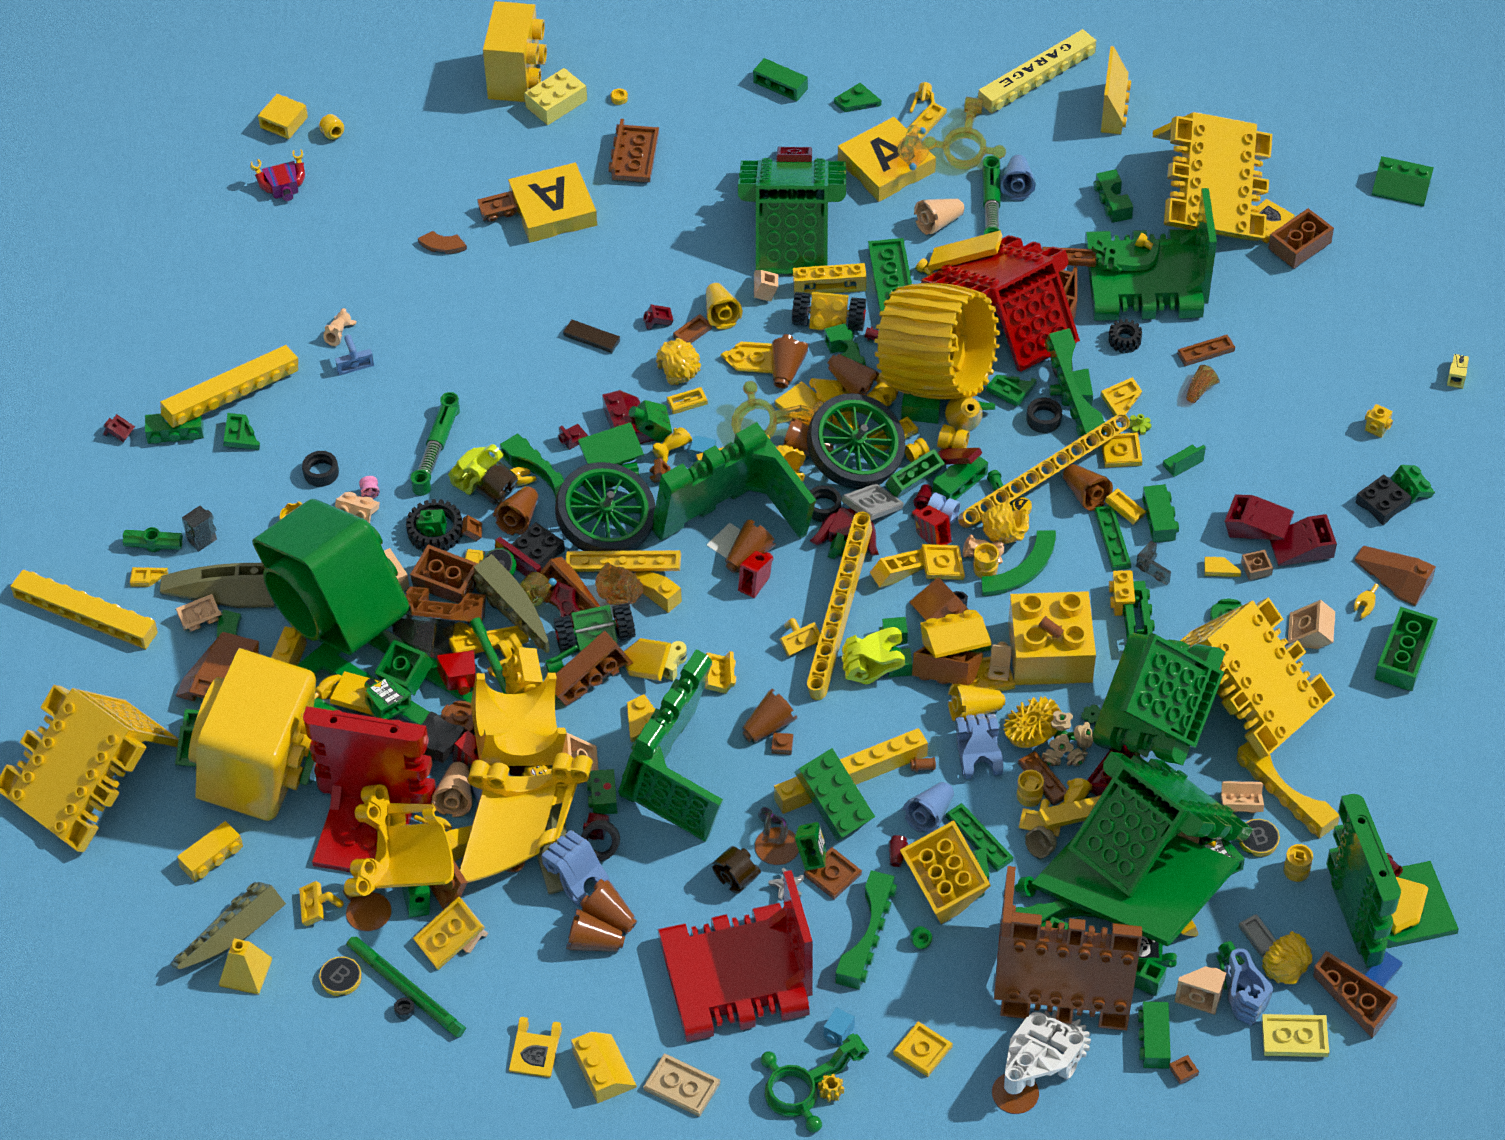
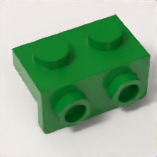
(1412, 482)

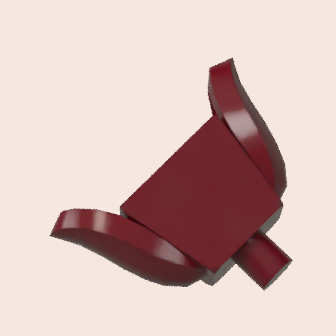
(841, 523)

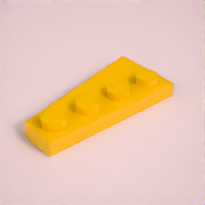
(828, 389)

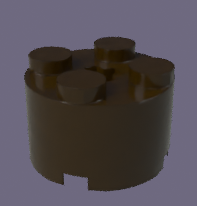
(497, 483)
(735, 868)

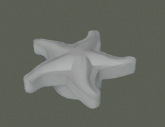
(779, 884)

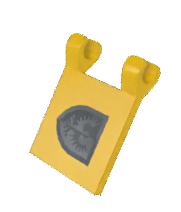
(1275, 217)
(534, 1052)

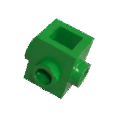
(432, 523)

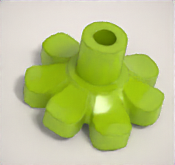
(1139, 424)

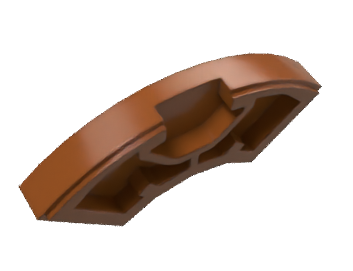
(440, 243)

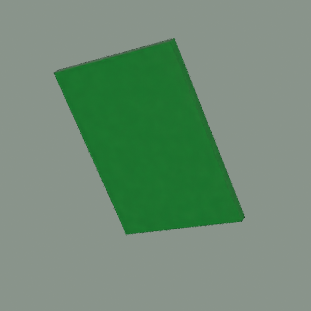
(1163, 903)

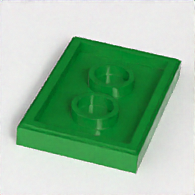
(612, 446)

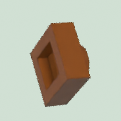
(472, 528)
(782, 743)
(1183, 1069)

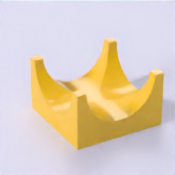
(516, 726)

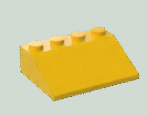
(1115, 95)
(946, 871)

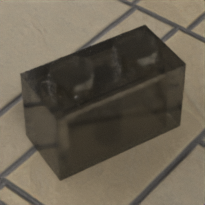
(199, 528)

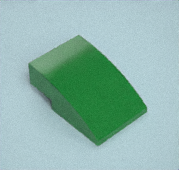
(184, 738)

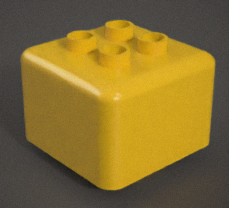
(252, 735)

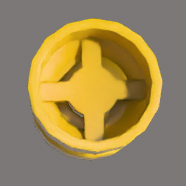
(916, 450)
(509, 645)

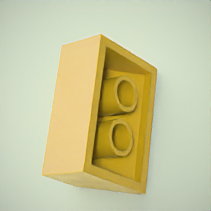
(954, 633)
(602, 1065)

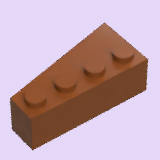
(589, 668)
(1357, 994)

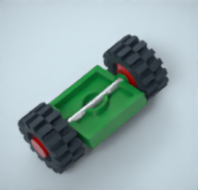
(591, 623)

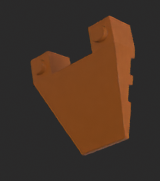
(469, 608)

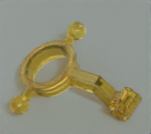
(972, 106)
(776, 417)

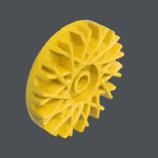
(1031, 723)

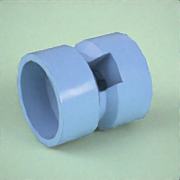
(949, 507)

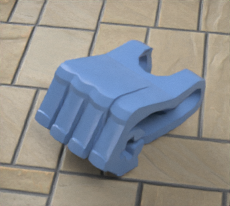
(978, 743)
(575, 862)
(1250, 1003)

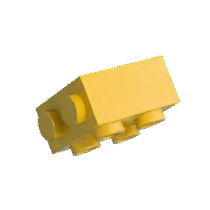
(282, 116)
(522, 671)

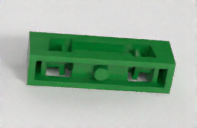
(1142, 595)

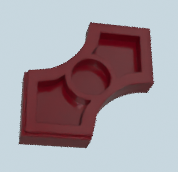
(564, 598)

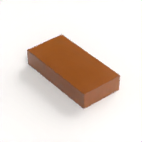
(693, 329)

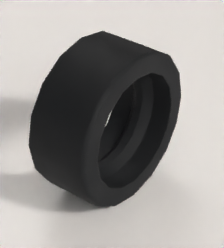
(1044, 426)
(324, 479)
(829, 493)
(611, 829)

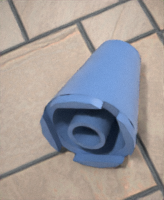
(1018, 179)
(928, 808)

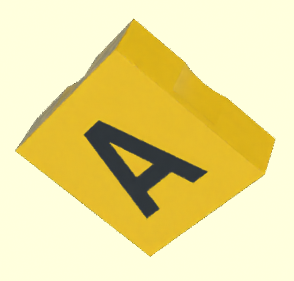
(876, 163)
(553, 202)

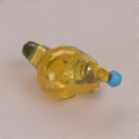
(912, 148)
(537, 587)

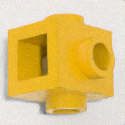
(1378, 420)

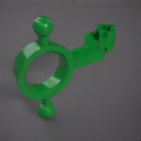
(852, 1048)

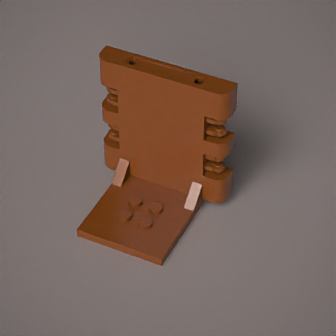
(1064, 966)

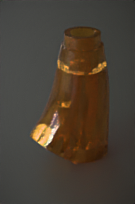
(1203, 380)

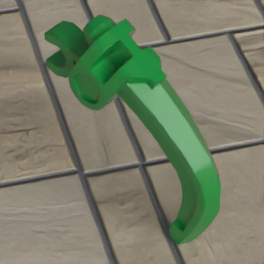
(1116, 263)

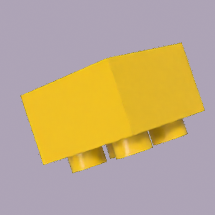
(513, 51)
(1048, 660)

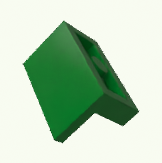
(1184, 460)

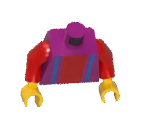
(281, 179)

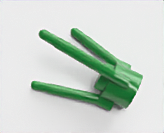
(555, 664)
(1225, 950)

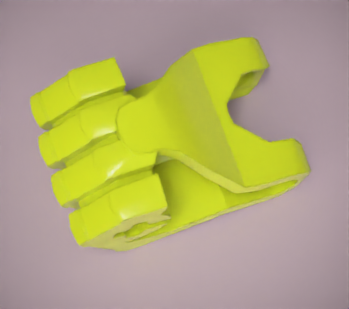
(472, 467)
(870, 657)

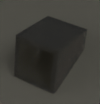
(425, 634)

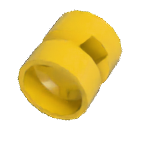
(883, 394)
(951, 438)
(985, 560)
(1030, 788)
(1298, 862)

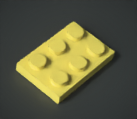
(1295, 1035)

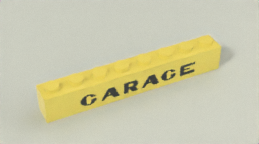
(1037, 71)

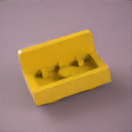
(1122, 590)
(721, 673)

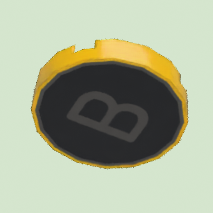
(1263, 838)
(340, 976)

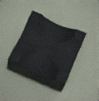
(1383, 499)
(539, 544)
(441, 736)

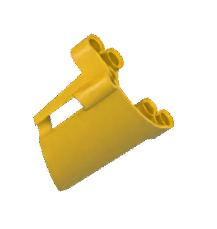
(516, 811)
(404, 852)

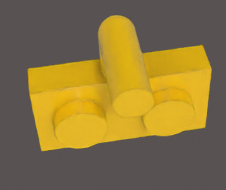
(799, 638)
(1031, 819)
(311, 902)

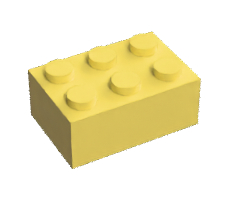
(555, 96)

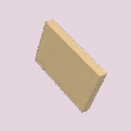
(682, 1085)

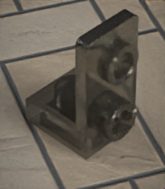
(1146, 564)

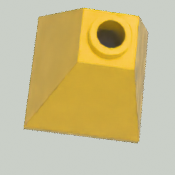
(245, 967)

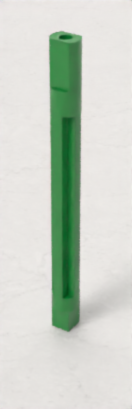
(406, 986)

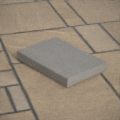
(873, 500)

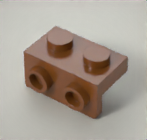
(497, 206)

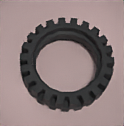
(439, 542)

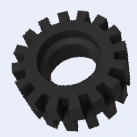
(1125, 343)

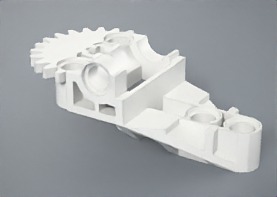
(1033, 1059)

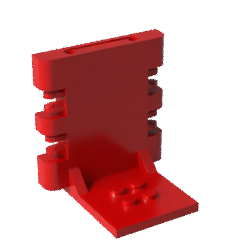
(1023, 290)
(359, 753)
(741, 966)

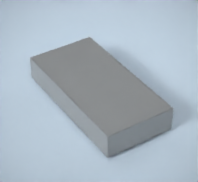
(1257, 934)

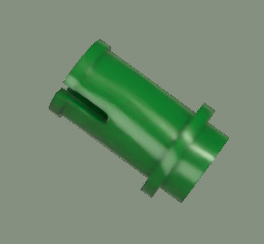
(994, 478)

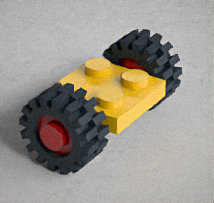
(828, 310)

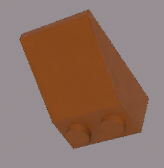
(937, 601)

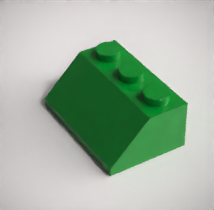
(1402, 181)

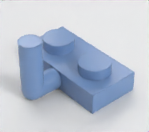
(355, 360)

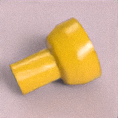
(1142, 241)
(922, 266)

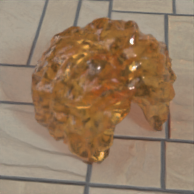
(618, 585)

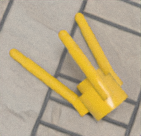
(924, 93)

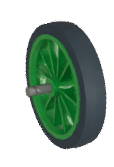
(855, 440)
(605, 508)

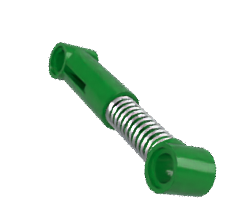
(991, 193)
(435, 442)

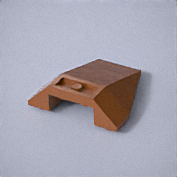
(213, 664)

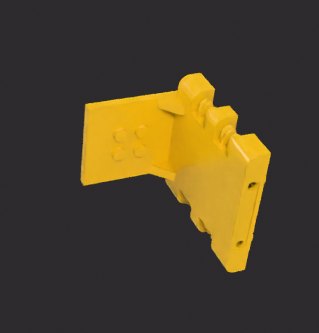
(1220, 157)
(1262, 674)
(78, 760)

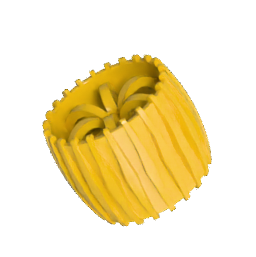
(937, 341)

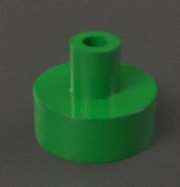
(1024, 887)
(921, 937)

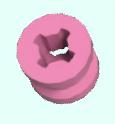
(369, 487)

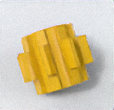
(831, 1082)

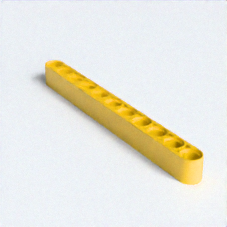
(1050, 464)
(841, 612)

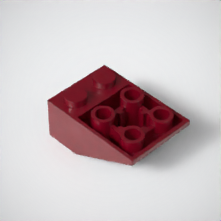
(1257, 518)
(1306, 541)

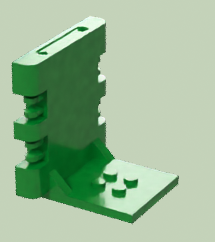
(791, 209)
(1177, 278)
(740, 467)
(1159, 697)
(646, 773)
(1141, 814)
(1371, 892)

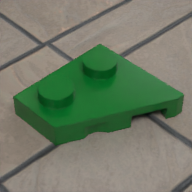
(856, 99)
(1010, 388)
(239, 432)

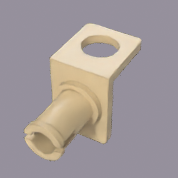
(1000, 661)

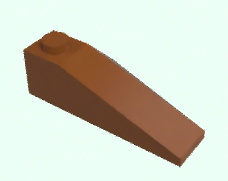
(564, 573)
(1401, 573)

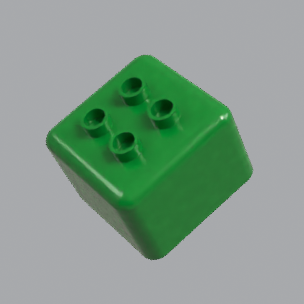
(330, 576)

